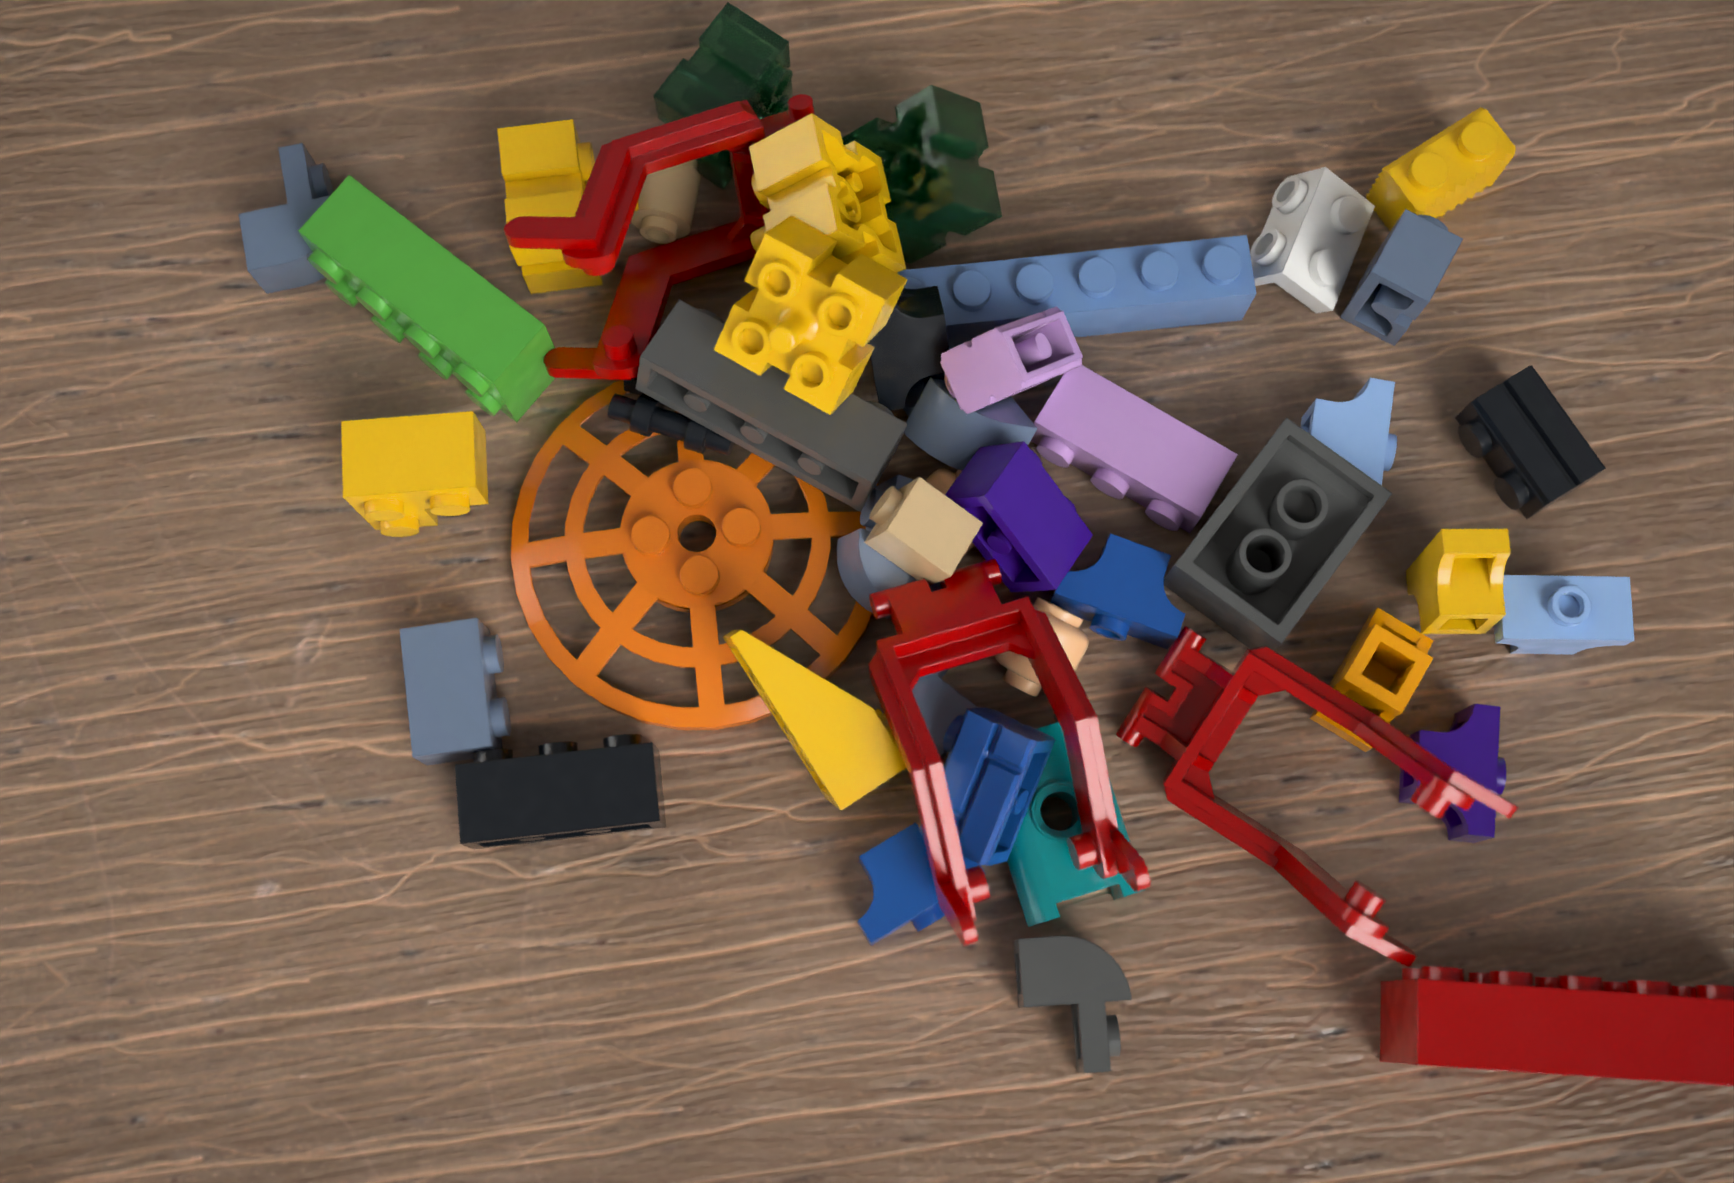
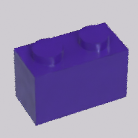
(1023, 516)

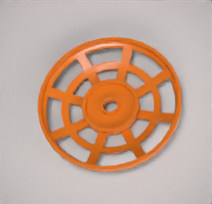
(672, 574)

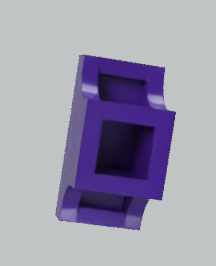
(1472, 749)

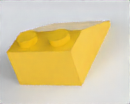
(833, 733)

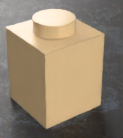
(921, 530)

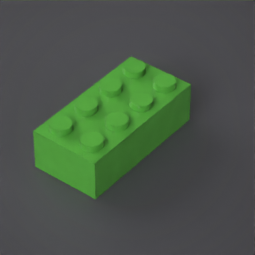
(430, 299)

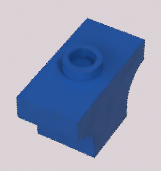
(1123, 594)
(900, 885)

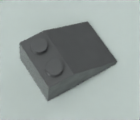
(1276, 538)

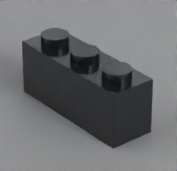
(559, 793)

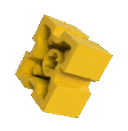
(546, 177)
(829, 187)
(809, 313)

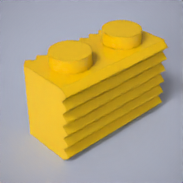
(1443, 169)

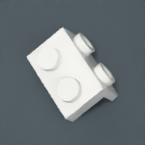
(1311, 237)

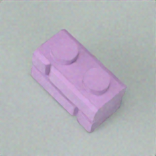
(1010, 359)

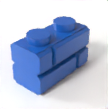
(992, 779)

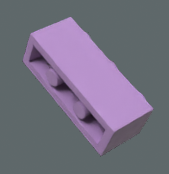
(1131, 448)

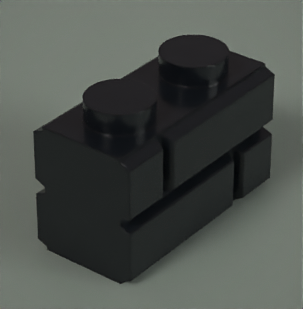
(1527, 443)

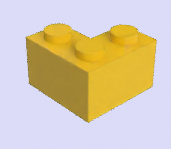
(413, 469)

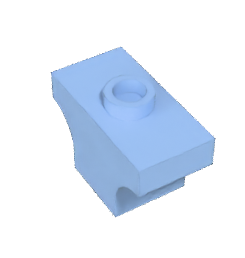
(1357, 427)
(1565, 613)

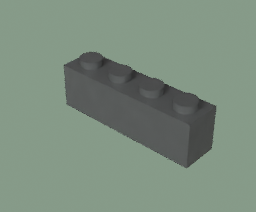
(832, 452)

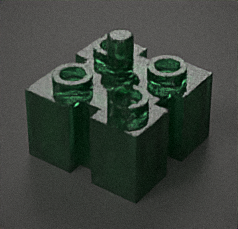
(733, 63)
(933, 169)

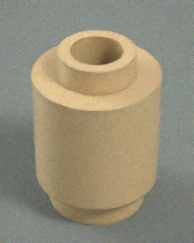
(668, 203)

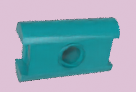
(1041, 855)

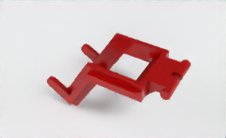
(604, 214)
(960, 627)
(1205, 715)

